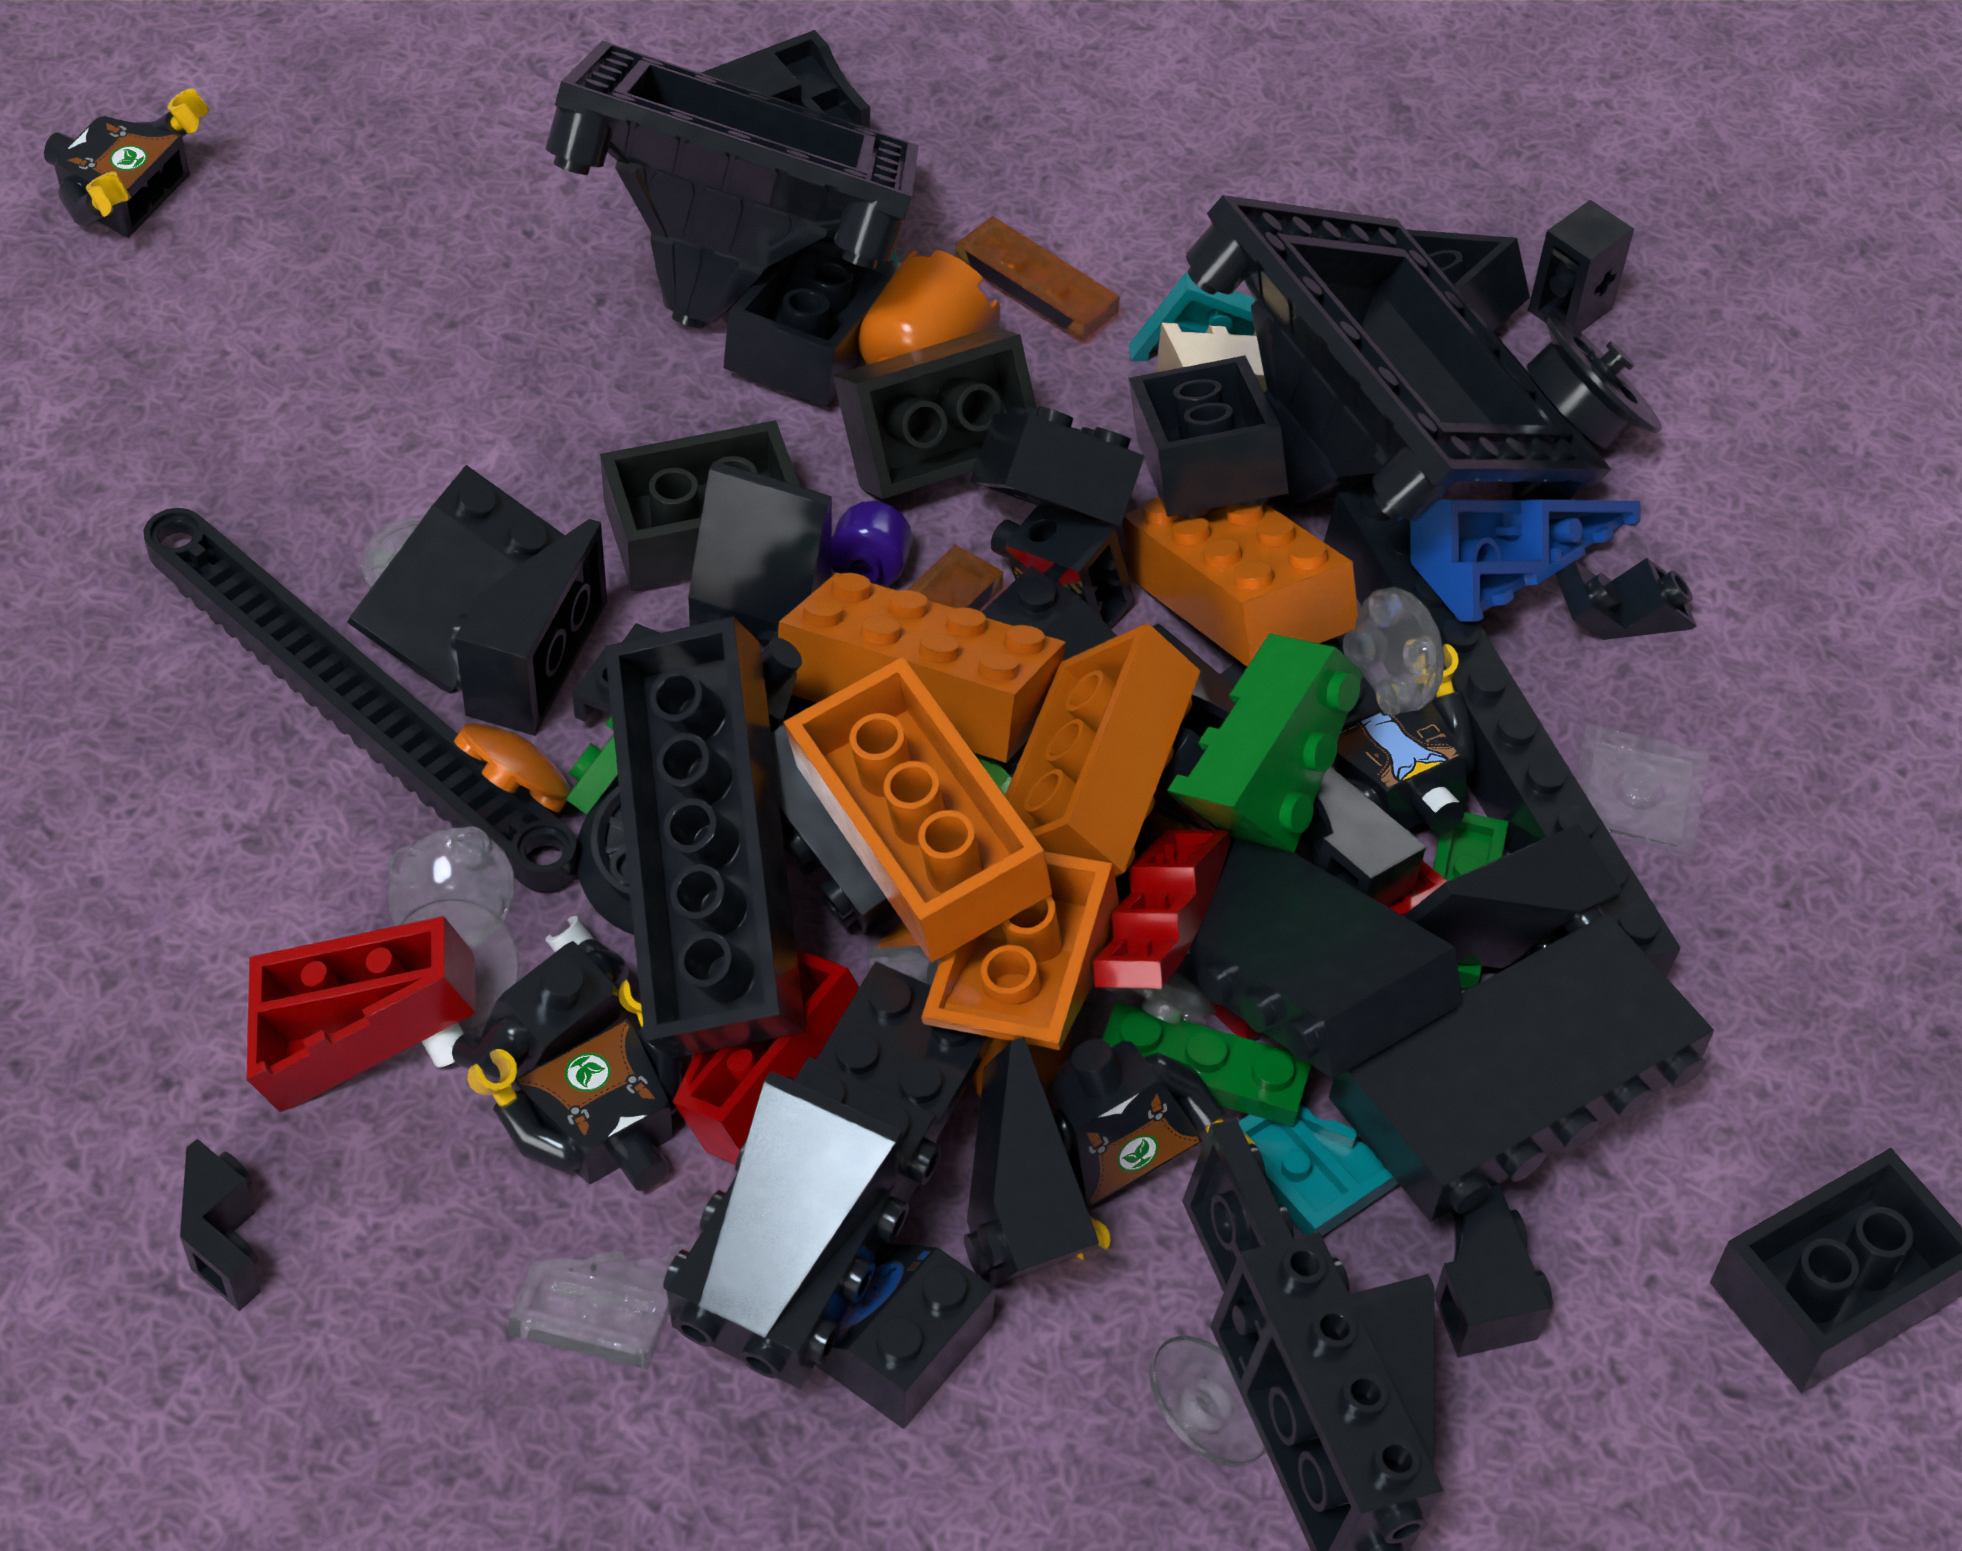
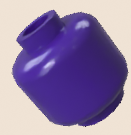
(872, 540)

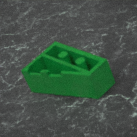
(1274, 743)

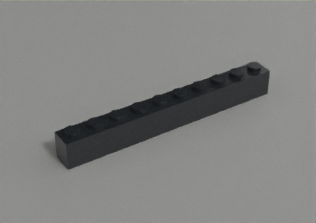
(1516, 762)

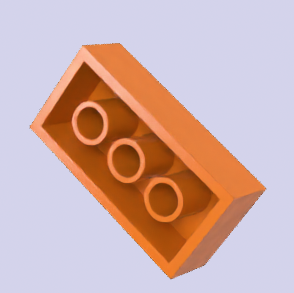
(1242, 575)
(976, 669)
(1103, 746)
(918, 809)

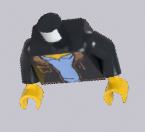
(1416, 759)

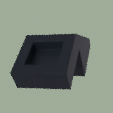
(1633, 604)
(212, 1209)

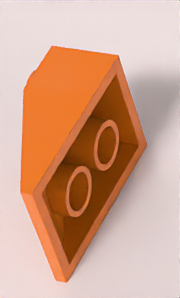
(1035, 966)

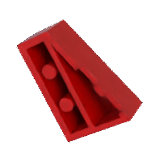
(351, 1004)
(726, 1083)

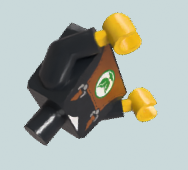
(124, 168)
(593, 1104)
(1127, 1116)

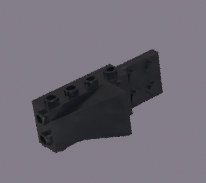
(823, 1183)
(1325, 1373)

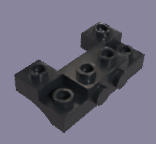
(799, 73)

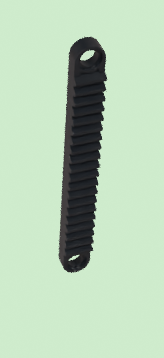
(356, 695)

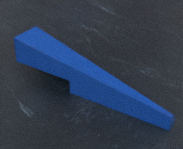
(1492, 548)

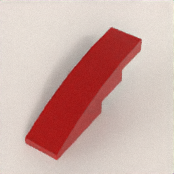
(1165, 908)

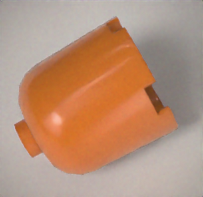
(924, 306)

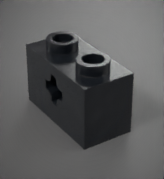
(1581, 266)

